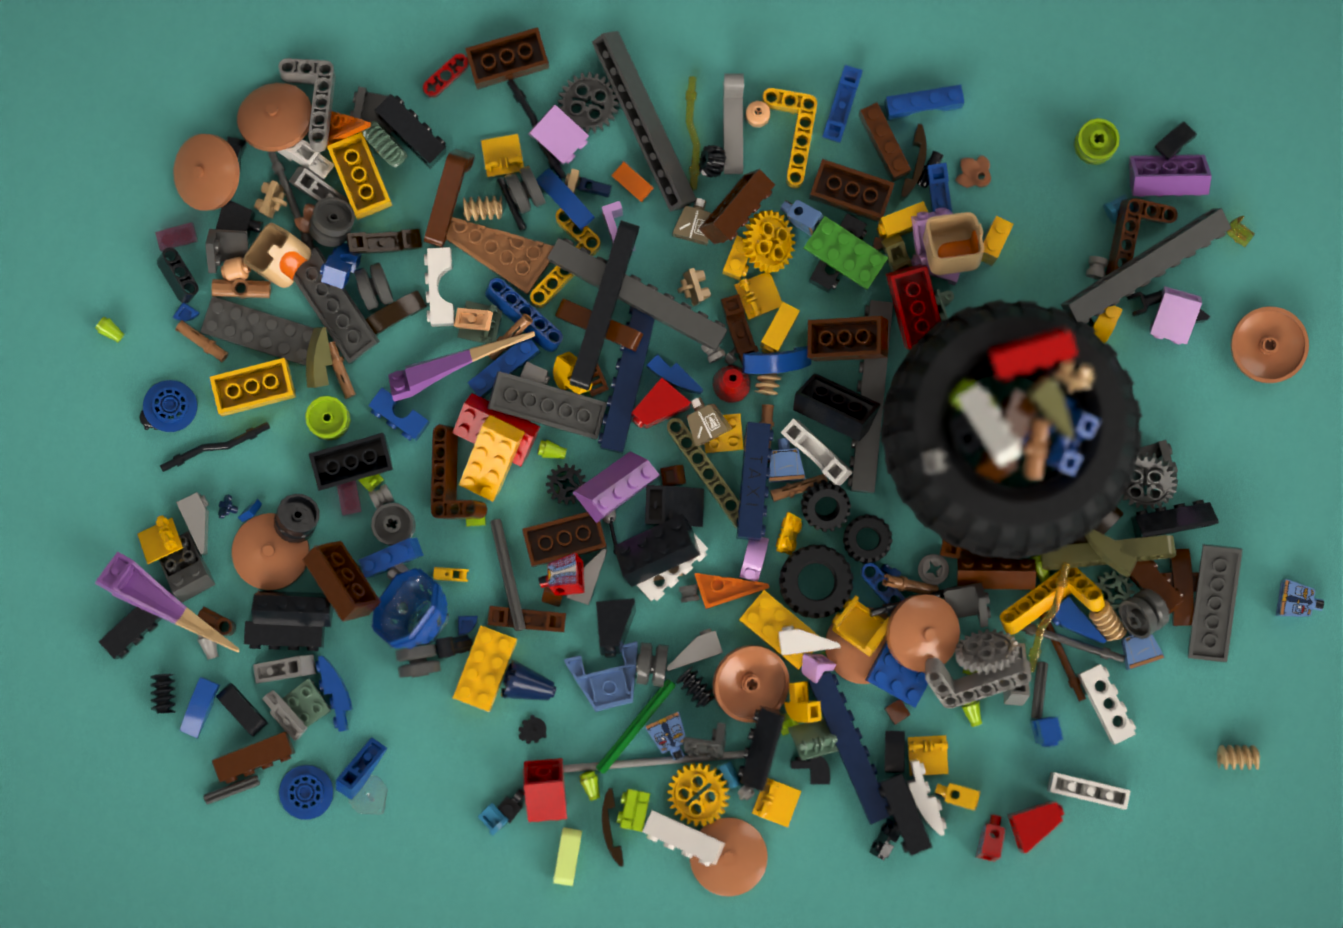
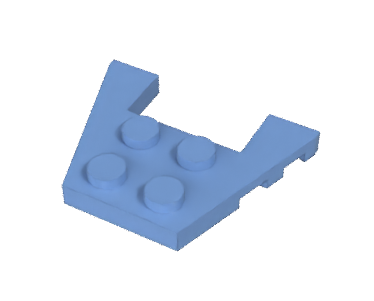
(610, 686)

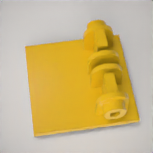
(502, 155)
(758, 295)
(730, 440)
(791, 527)
(160, 539)
(930, 752)
(776, 802)

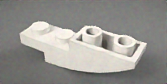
(309, 159)
(927, 805)

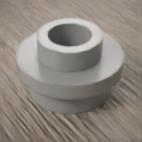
(746, 792)

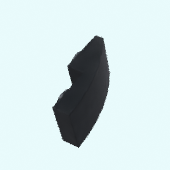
(1175, 140)
(894, 751)

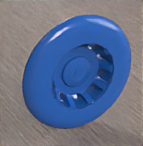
(170, 406)
(306, 792)

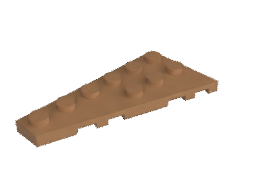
(506, 254)

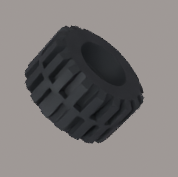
(829, 521)
(881, 529)

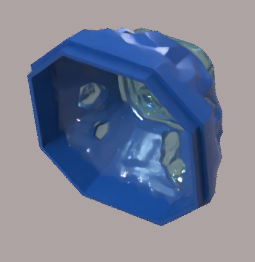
(411, 610)

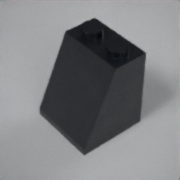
(614, 622)

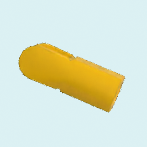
(447, 574)

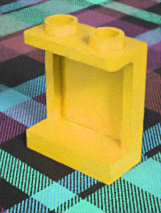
(859, 627)

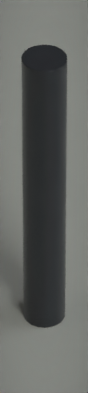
(513, 208)

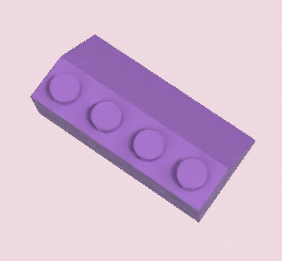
(1175, 176)
(615, 485)

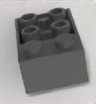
(186, 570)

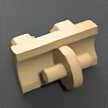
(272, 200)
(691, 286)
(1073, 378)

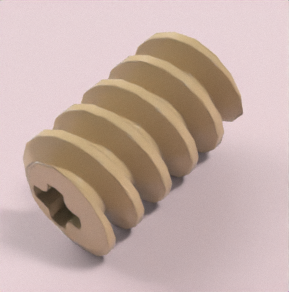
(483, 208)
(767, 384)
(1108, 623)
(1238, 756)

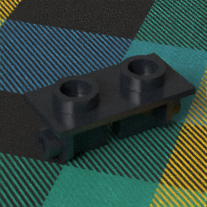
(881, 846)

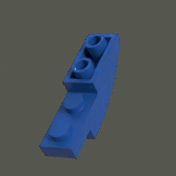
(334, 684)

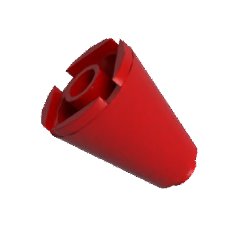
(728, 390)

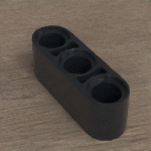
(177, 266)
(241, 709)

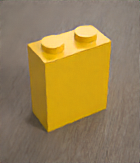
(899, 221)
(995, 239)
(779, 328)

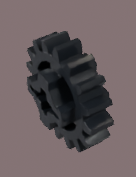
(554, 479)

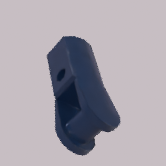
(597, 187)

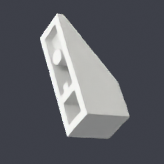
(799, 641)

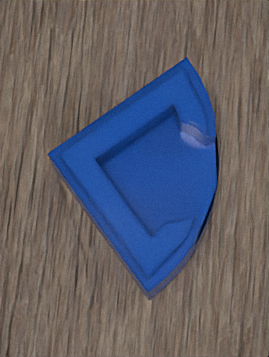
(185, 313)
(250, 511)
(888, 570)
(466, 624)

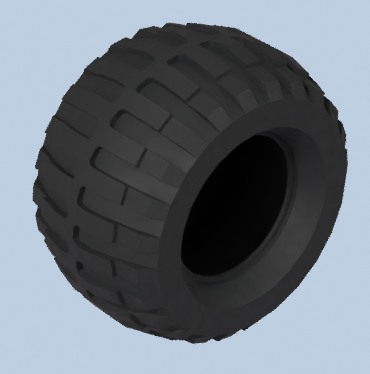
(961, 502)

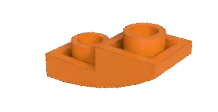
(632, 181)

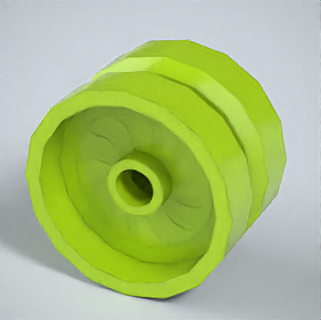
(1107, 138)
(317, 414)

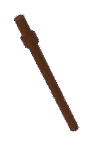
(1074, 682)

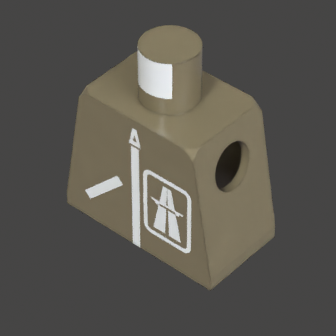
(690, 221)
(706, 422)

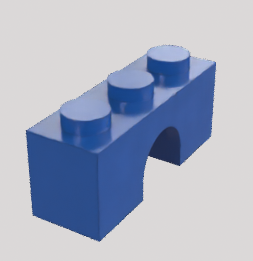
(339, 265)
(384, 406)
(1063, 454)
(391, 556)
(1047, 731)

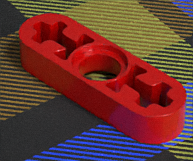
(431, 81)

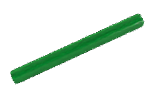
(635, 726)

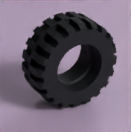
(842, 581)

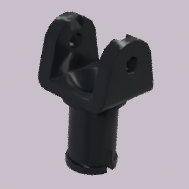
(1147, 300)

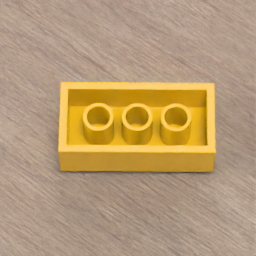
(359, 176)
(252, 387)
(491, 458)
(767, 618)
(485, 668)

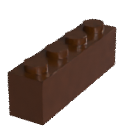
(884, 142)
(997, 573)
(1148, 577)
(253, 756)

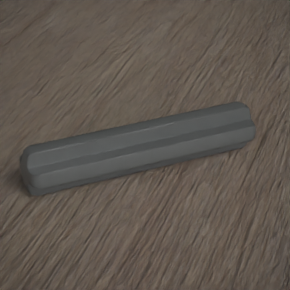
(1039, 690)
(231, 789)

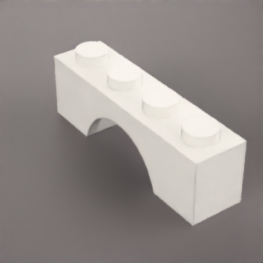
(439, 262)
(817, 451)

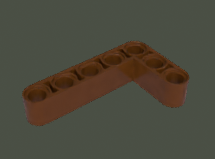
(456, 165)
(1130, 237)
(445, 479)

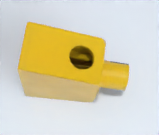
(967, 799)

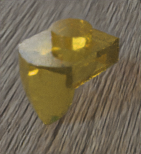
(1239, 232)

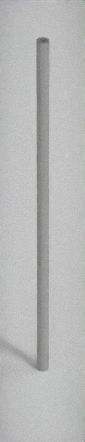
(649, 762)

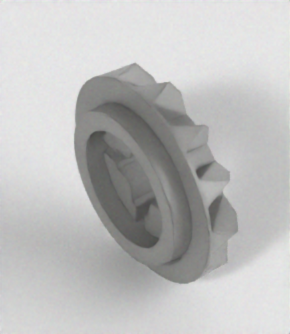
(936, 560)

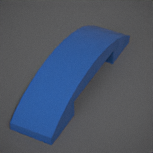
(842, 103)
(938, 186)
(565, 198)
(776, 362)

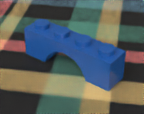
(934, 99)
(508, 362)

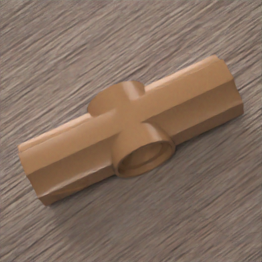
(254, 289)
(1037, 447)

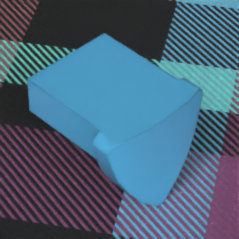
(1113, 207)
(730, 774)
(493, 819)

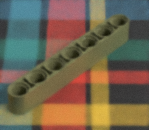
(706, 464)
(1084, 555)

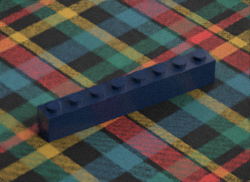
(626, 386)
(849, 746)

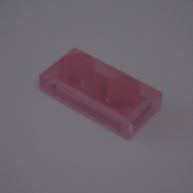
(176, 236)
(349, 498)

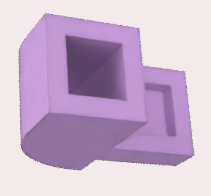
(754, 559)

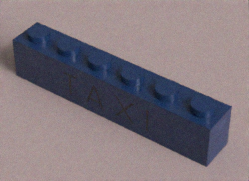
(753, 481)

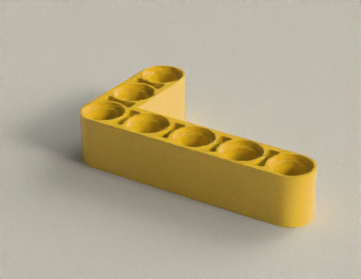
(800, 131)
(555, 274)
(1041, 600)

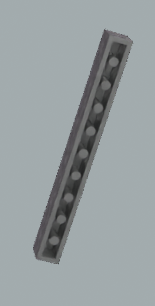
(644, 120)
(1147, 266)
(640, 296)
(871, 386)

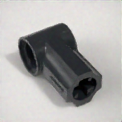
(453, 645)

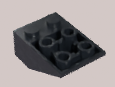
(670, 501)

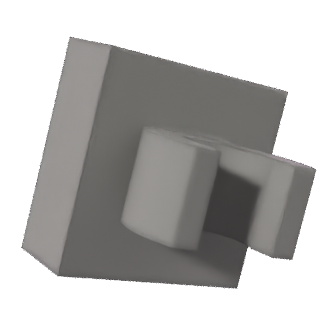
(934, 461)
(396, 570)

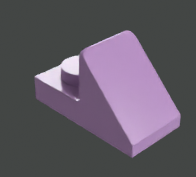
(815, 664)

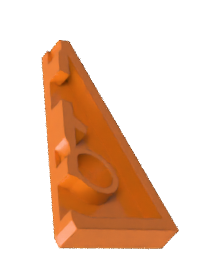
(344, 126)
(719, 590)

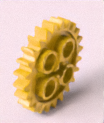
(768, 241)
(709, 808)

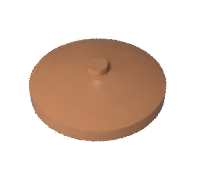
(274, 117)
(206, 172)
(1269, 345)
(266, 558)
(922, 630)
(851, 662)
(750, 679)
(740, 861)

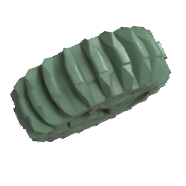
(385, 144)

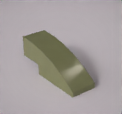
(896, 253)
(318, 358)
(1110, 552)

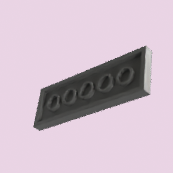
(335, 309)
(257, 330)
(547, 405)
(1214, 603)

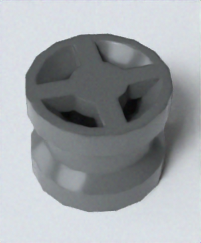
(689, 593)

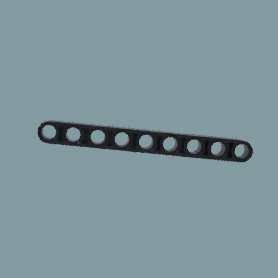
(604, 305)

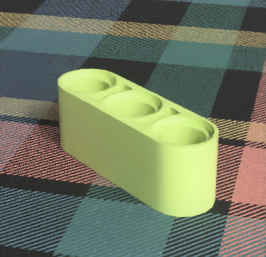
(567, 856)

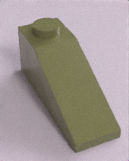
(1051, 404)

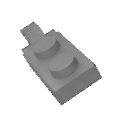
(284, 715)

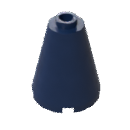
(526, 684)

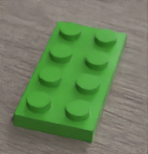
(845, 253)

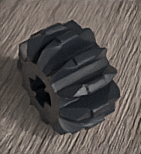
(712, 161)

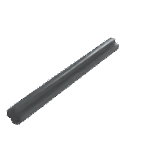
(507, 574)

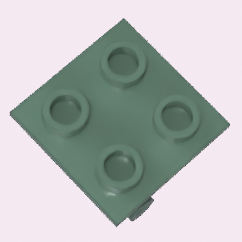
(943, 299)
(481, 335)
(307, 703)
(813, 739)

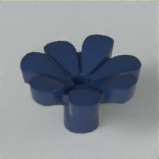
(227, 507)

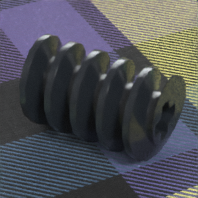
(696, 688)
(162, 693)

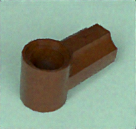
(216, 621)

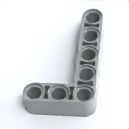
(320, 81)
(733, 122)
(974, 686)

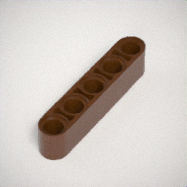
(616, 332)

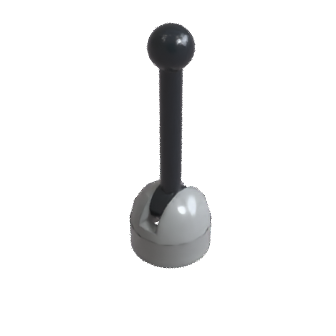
(610, 518)

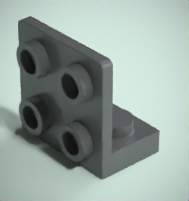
(224, 245)
(711, 749)

